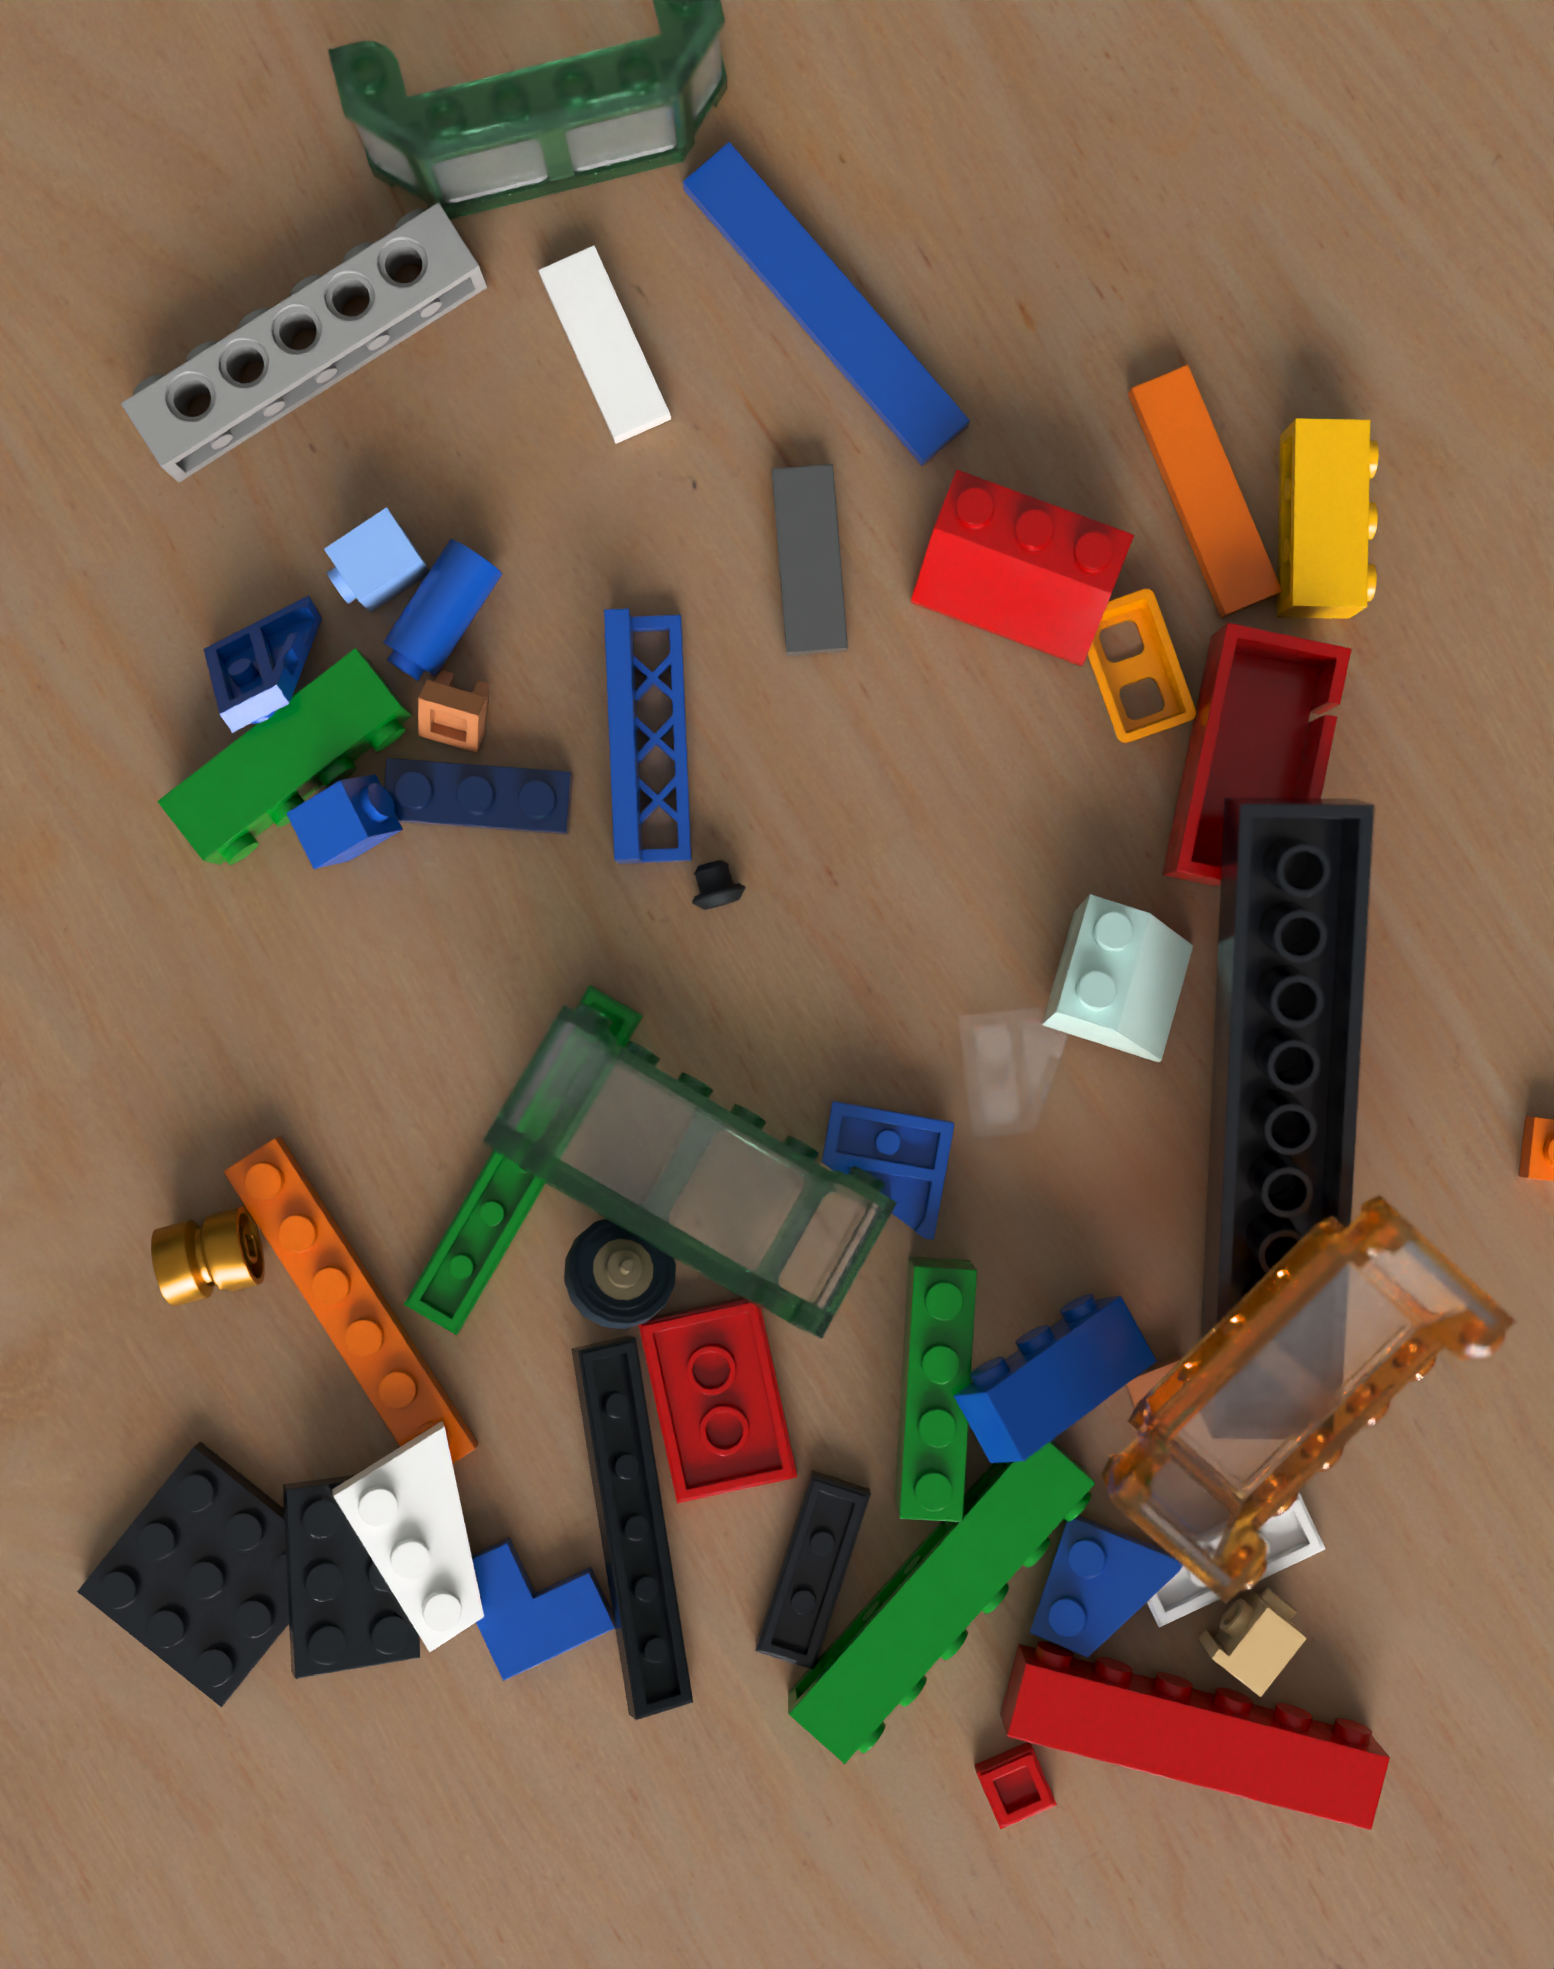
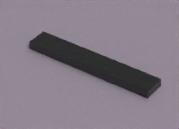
(632, 1526)

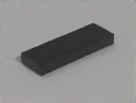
(812, 1570)

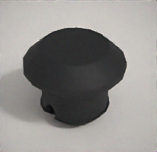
(716, 885)

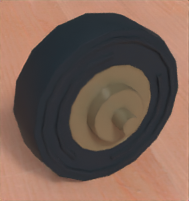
(617, 1276)

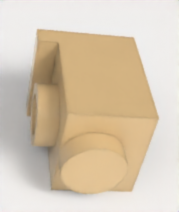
(1255, 1639)

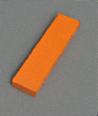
(1204, 491)

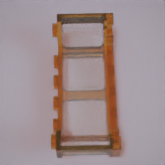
(1289, 1385)

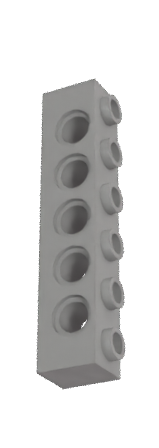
(296, 376)

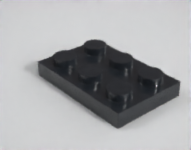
(336, 1595)

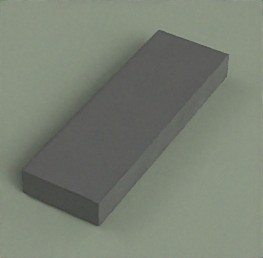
(809, 560)

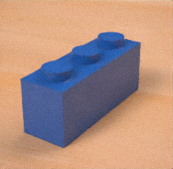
(1054, 1377)

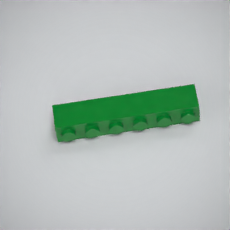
(935, 1597)

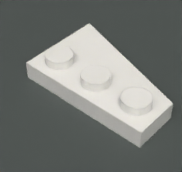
(417, 1534)

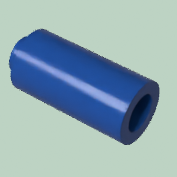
(441, 610)

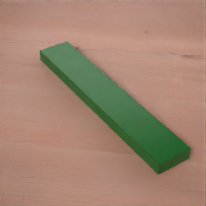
(492, 1215)

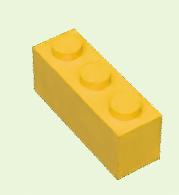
(1326, 518)

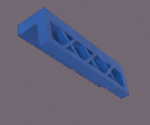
(624, 736)

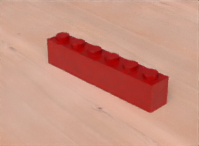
(1194, 1734)

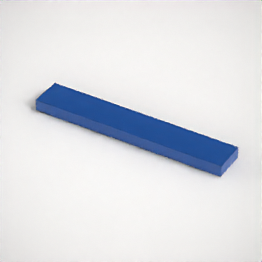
(825, 303)

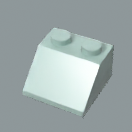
(1118, 978)

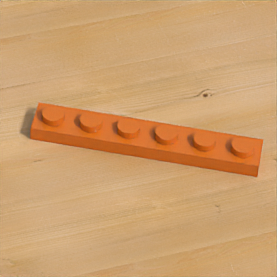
(345, 1297)

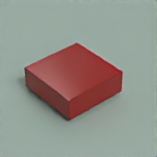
(1015, 1785)

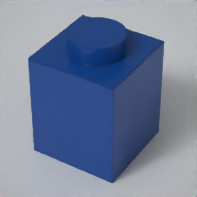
(345, 820)

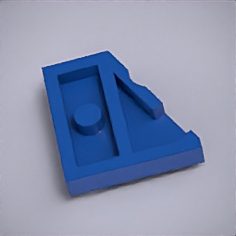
(1098, 1584)

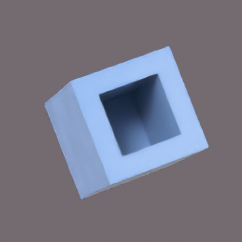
(375, 562)

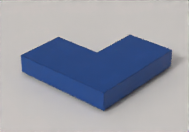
(532, 1626)

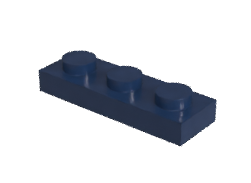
(480, 796)

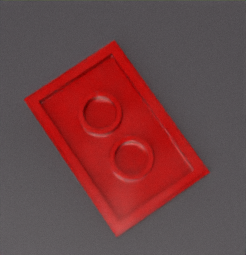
(717, 1399)

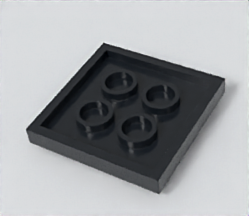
(200, 1575)

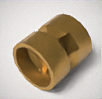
(196, 1258)

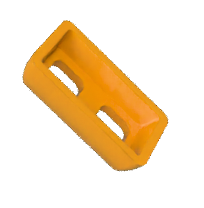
(1155, 662)

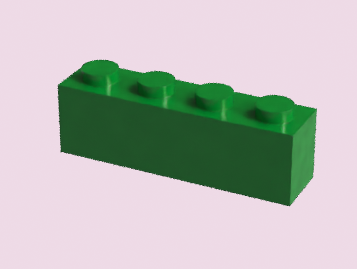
(286, 760)
(933, 1371)

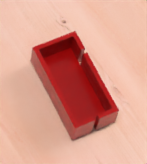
(1253, 736)

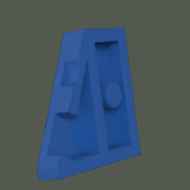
(262, 663)
(898, 1149)

